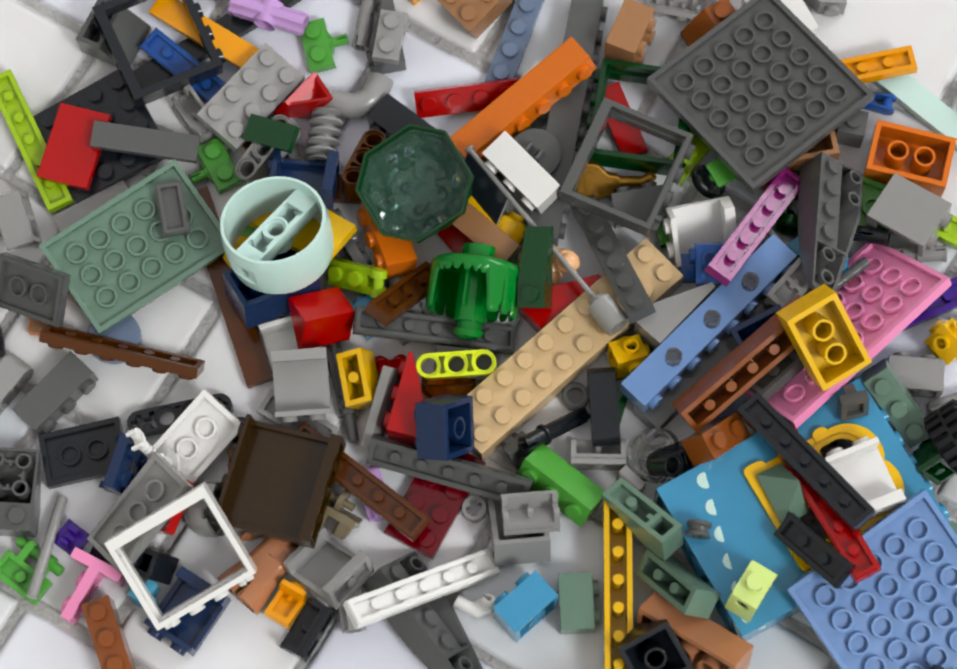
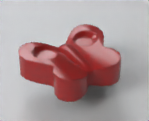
(395, 362)

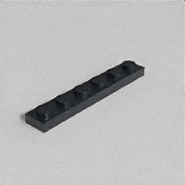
(806, 462)

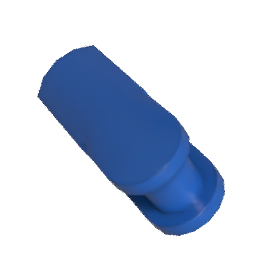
(886, 107)

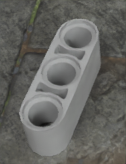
(255, 158)
(13, 377)

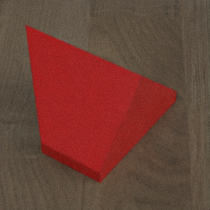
(305, 98)

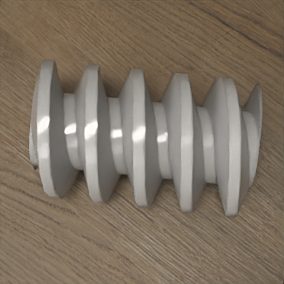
(322, 132)

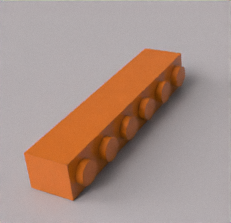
(527, 98)

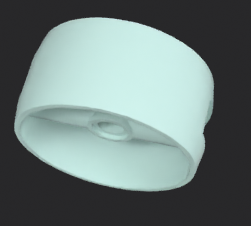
(293, 207)

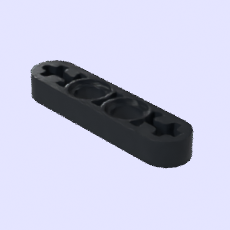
(176, 408)

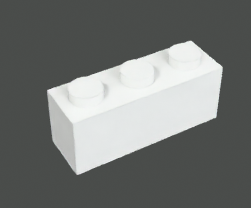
(521, 173)

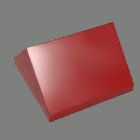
(321, 317)

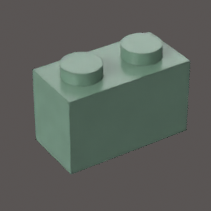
(577, 603)

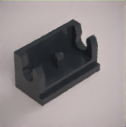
(307, 629)

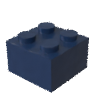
(444, 427)

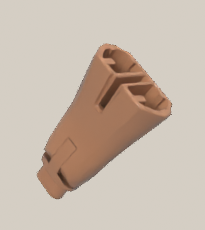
(270, 570)

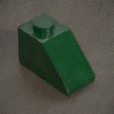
(931, 463)

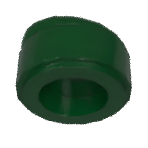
(787, 223)

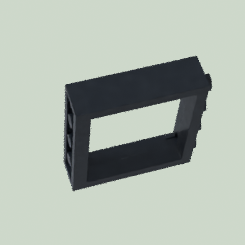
(170, 85)

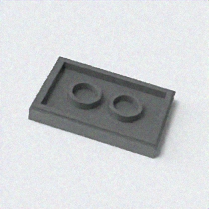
(33, 289)

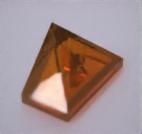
(453, 386)

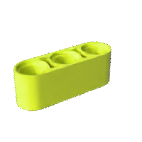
(443, 360)

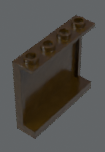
(280, 481)

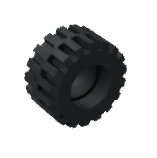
(942, 430)

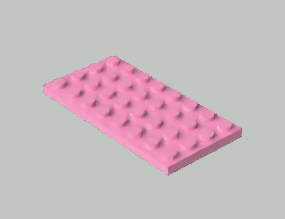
(880, 307)

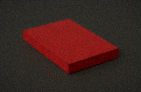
(68, 151)

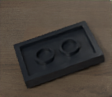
(79, 452)

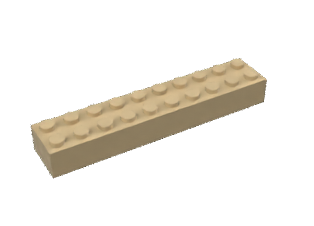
(558, 355)

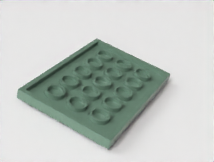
(120, 251)

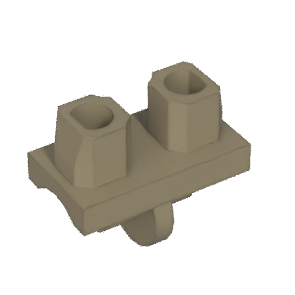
(345, 520)

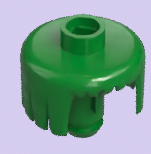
(473, 288)

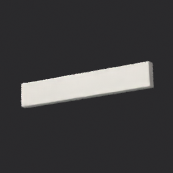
(421, 588)

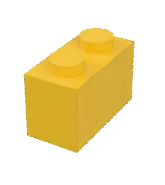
(358, 377)

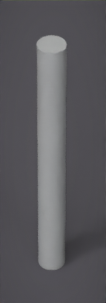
(47, 547)

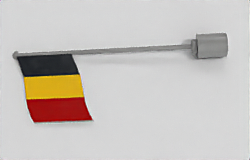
(490, 199)

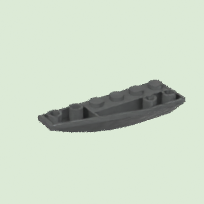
(827, 217)
(431, 628)

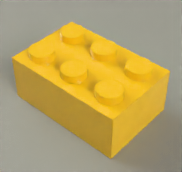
(824, 337)

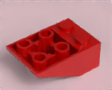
(400, 421)

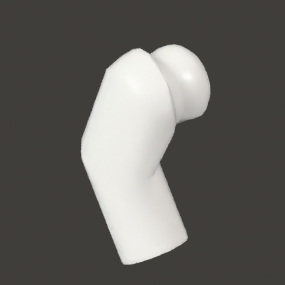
(475, 608)

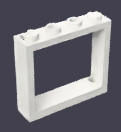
(196, 603)

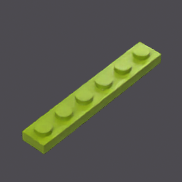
(29, 140)

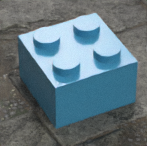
(524, 605)

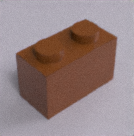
(715, 439)

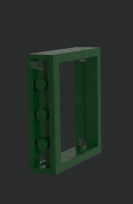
(630, 73)

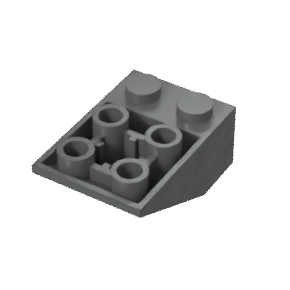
(20, 491)

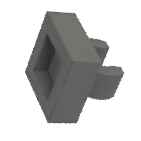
(852, 403)
(513, 451)

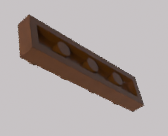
(400, 296)

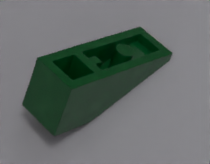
(536, 268)

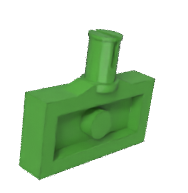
(320, 46)
(216, 167)

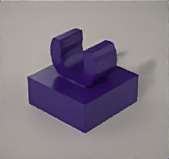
(71, 536)

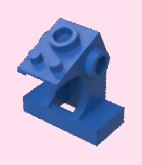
(696, 262)

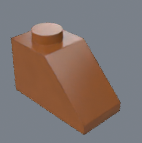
(706, 20)

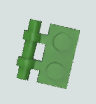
(18, 574)

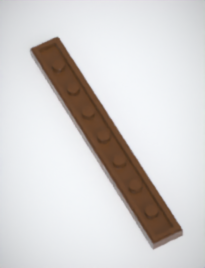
(245, 341)

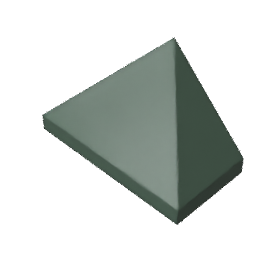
(782, 492)

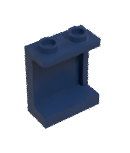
(319, 175)
(193, 629)

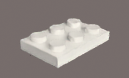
(199, 435)

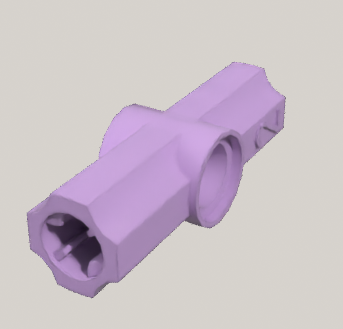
(270, 15)

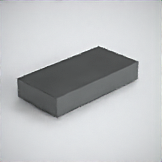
(172, 208)

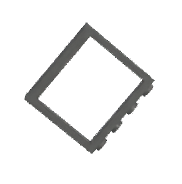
(643, 122)

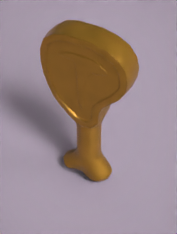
(602, 183)

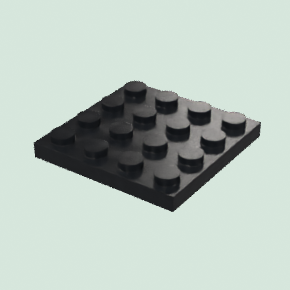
(111, 98)

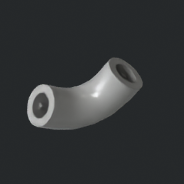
(361, 103)

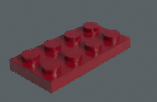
(440, 505)

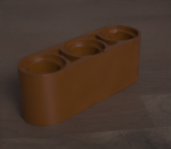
(351, 171)

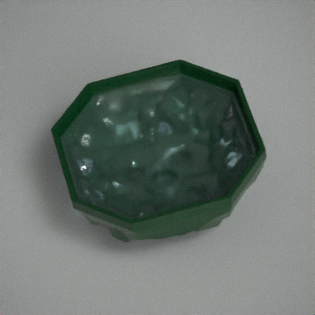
(414, 183)

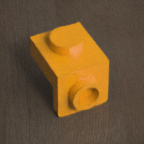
(286, 603)

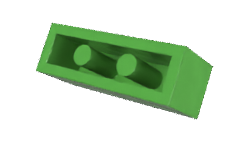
(576, 493)

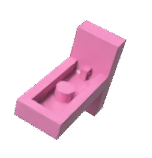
(87, 583)

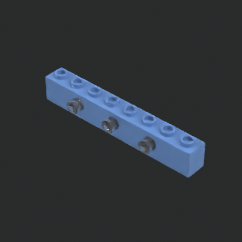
(707, 325)

